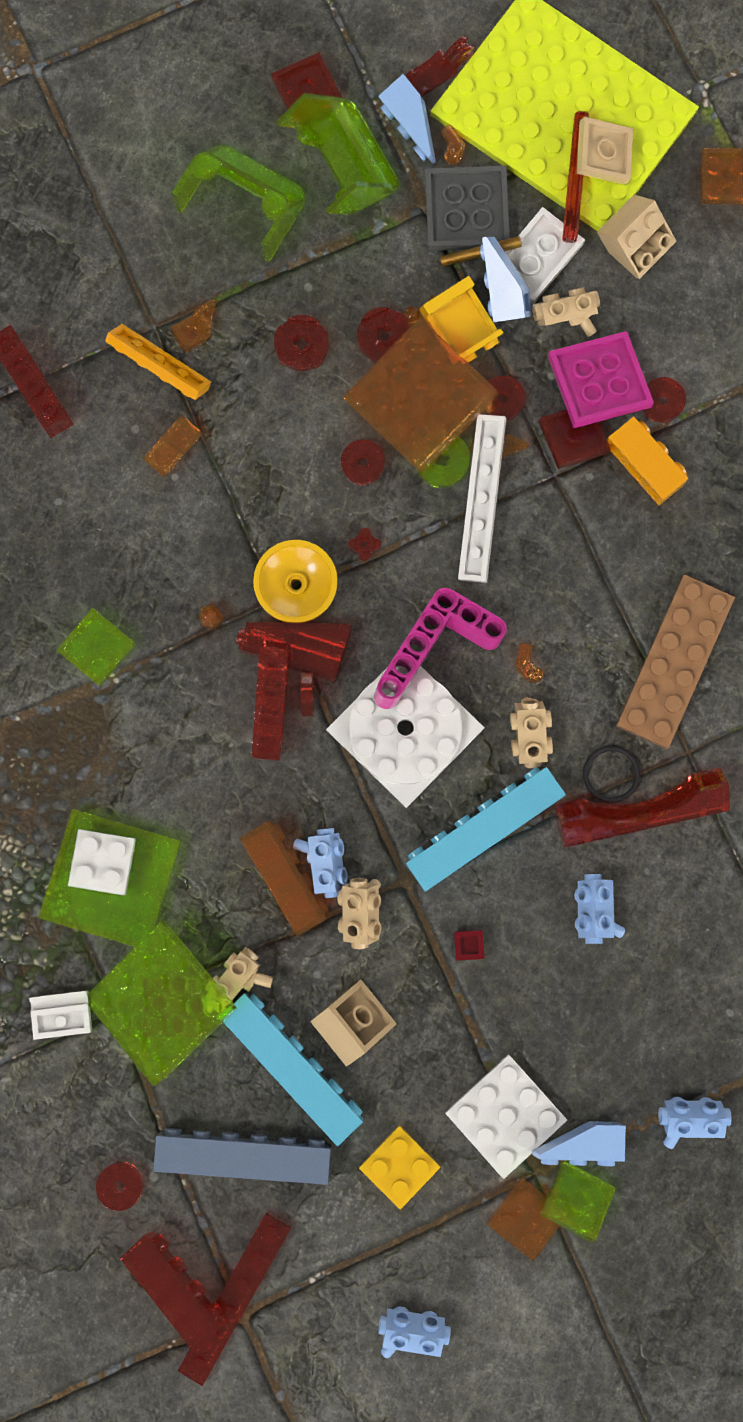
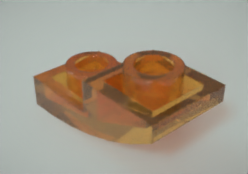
(172, 446)

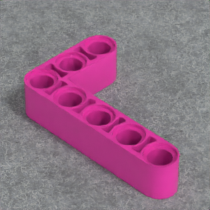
(426, 638)

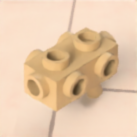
(575, 308)
(530, 725)
(360, 912)
(242, 974)

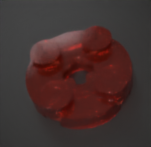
(369, 329)
(290, 332)

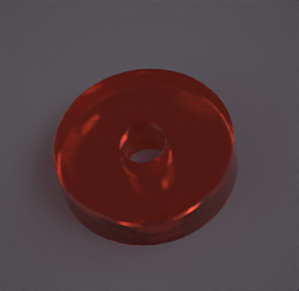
(513, 391)
(676, 400)
(362, 474)
(307, 694)
(110, 1196)

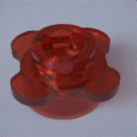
(372, 544)

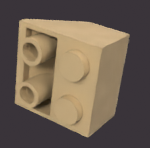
(637, 235)

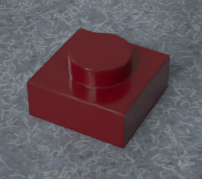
(469, 945)

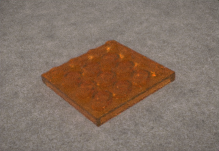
(421, 395)

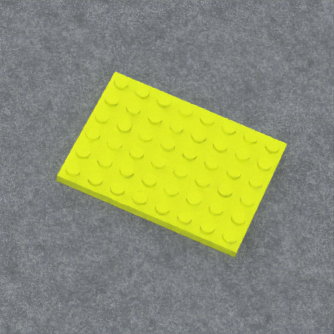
(522, 99)

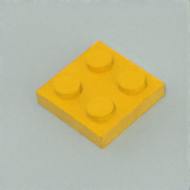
(399, 1167)

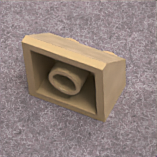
(353, 1023)

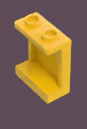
(461, 320)

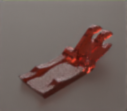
(439, 68)

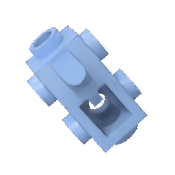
(325, 856)
(596, 910)
(693, 1119)
(413, 1332)

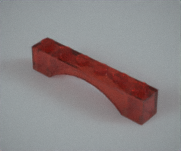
(696, 797)

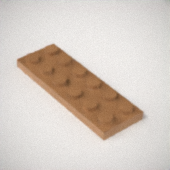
(675, 661)

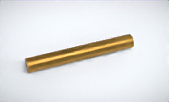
(474, 253)

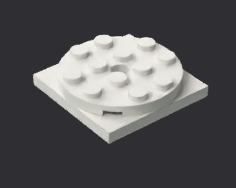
(412, 761)

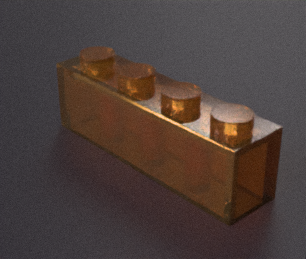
(283, 877)

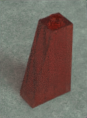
(313, 645)

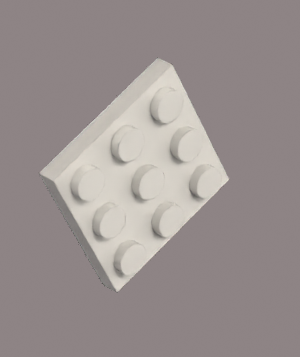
(505, 1116)

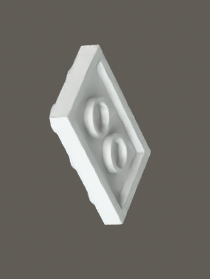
(542, 252)

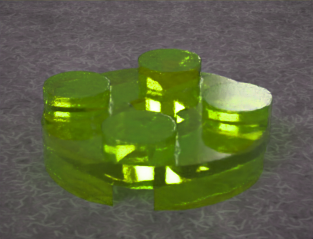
(453, 472)

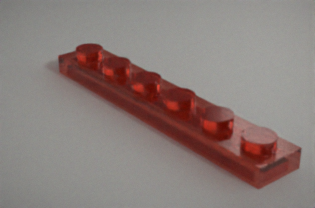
(237, 1295)

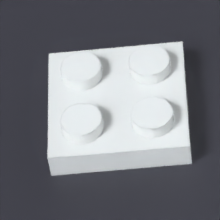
(102, 862)

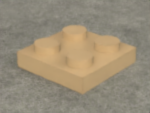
(604, 150)

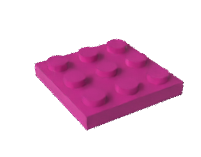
(600, 379)

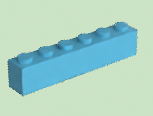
(485, 829)
(293, 1070)

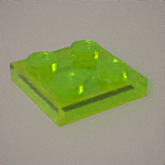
(96, 647)
(578, 1201)

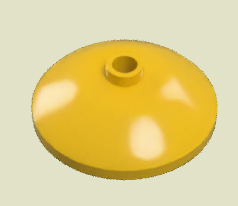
(289, 563)

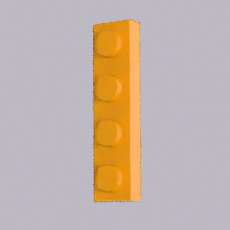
(158, 361)

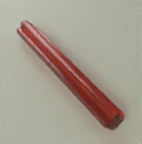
(574, 187)

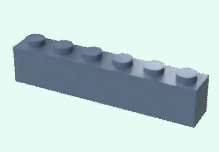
(242, 1157)

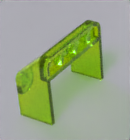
(347, 147)
(280, 196)

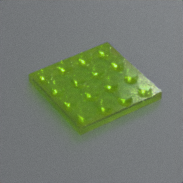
(107, 914)
(159, 1003)

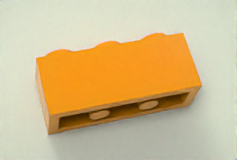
(647, 460)

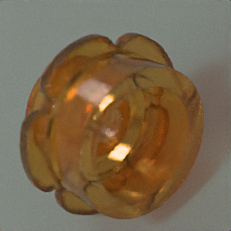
(210, 616)

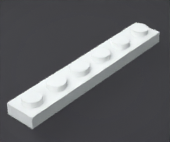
(482, 498)

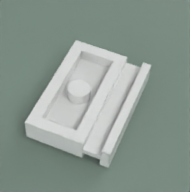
(60, 1015)

